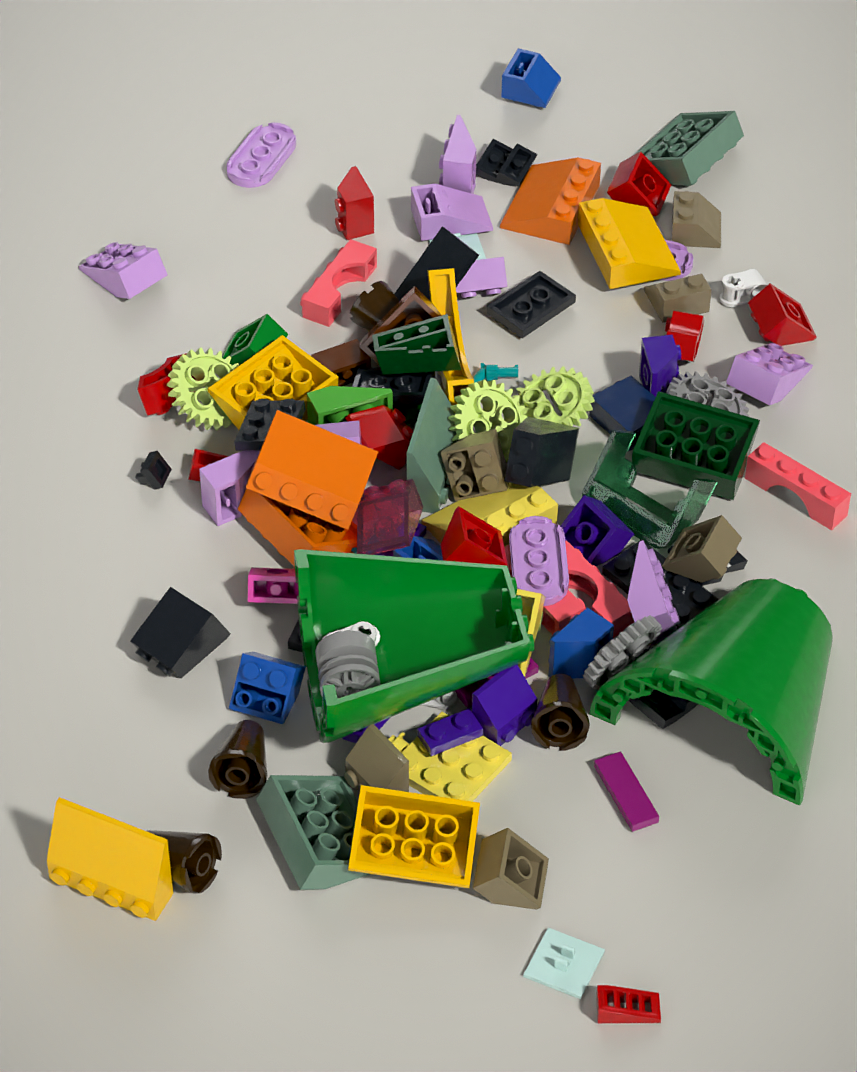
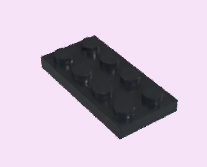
(687, 594)

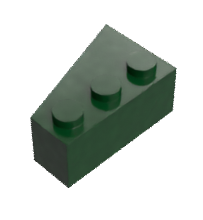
(418, 347)

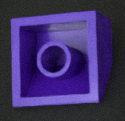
(658, 362)
(595, 531)
(504, 705)

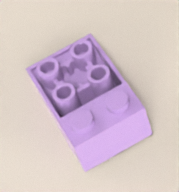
(459, 159)
(448, 207)
(125, 269)
(767, 372)
(225, 484)
(650, 594)

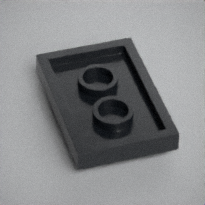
(531, 304)
(406, 387)
(259, 418)

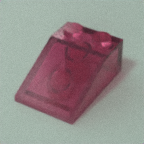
(388, 517)

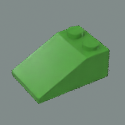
(336, 402)

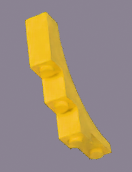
(444, 297)

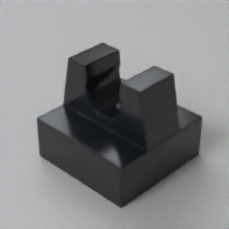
(154, 471)

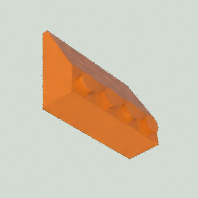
(551, 197)
(312, 469)
(294, 529)

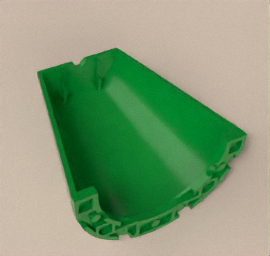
(435, 622)
(752, 660)

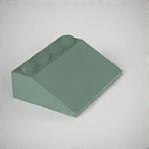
(692, 144)
(424, 451)
(312, 826)

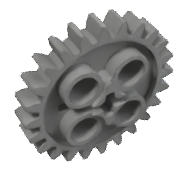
(697, 389)
(622, 651)

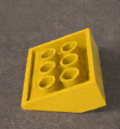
(625, 242)
(271, 374)
(414, 836)
(109, 860)

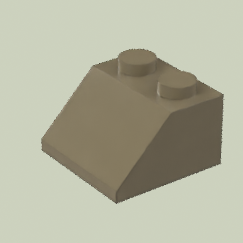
(695, 221)
(685, 295)
(703, 550)
(376, 763)
(510, 871)

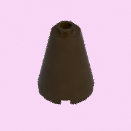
(373, 306)
(560, 715)
(240, 762)
(192, 858)

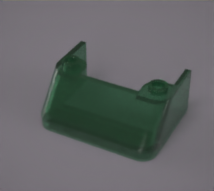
(646, 518)

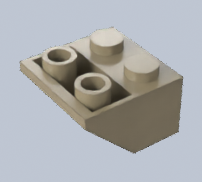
(476, 465)

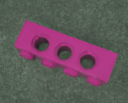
(272, 586)

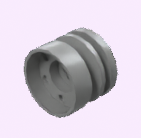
(348, 662)

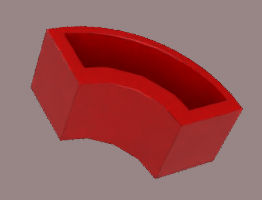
(686, 332)
(154, 388)

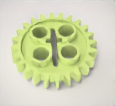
(203, 368)
(566, 389)
(494, 402)

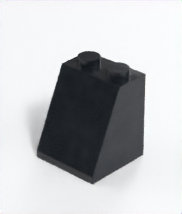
(541, 453)
(178, 634)

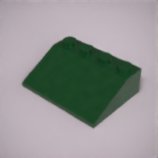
(694, 442)

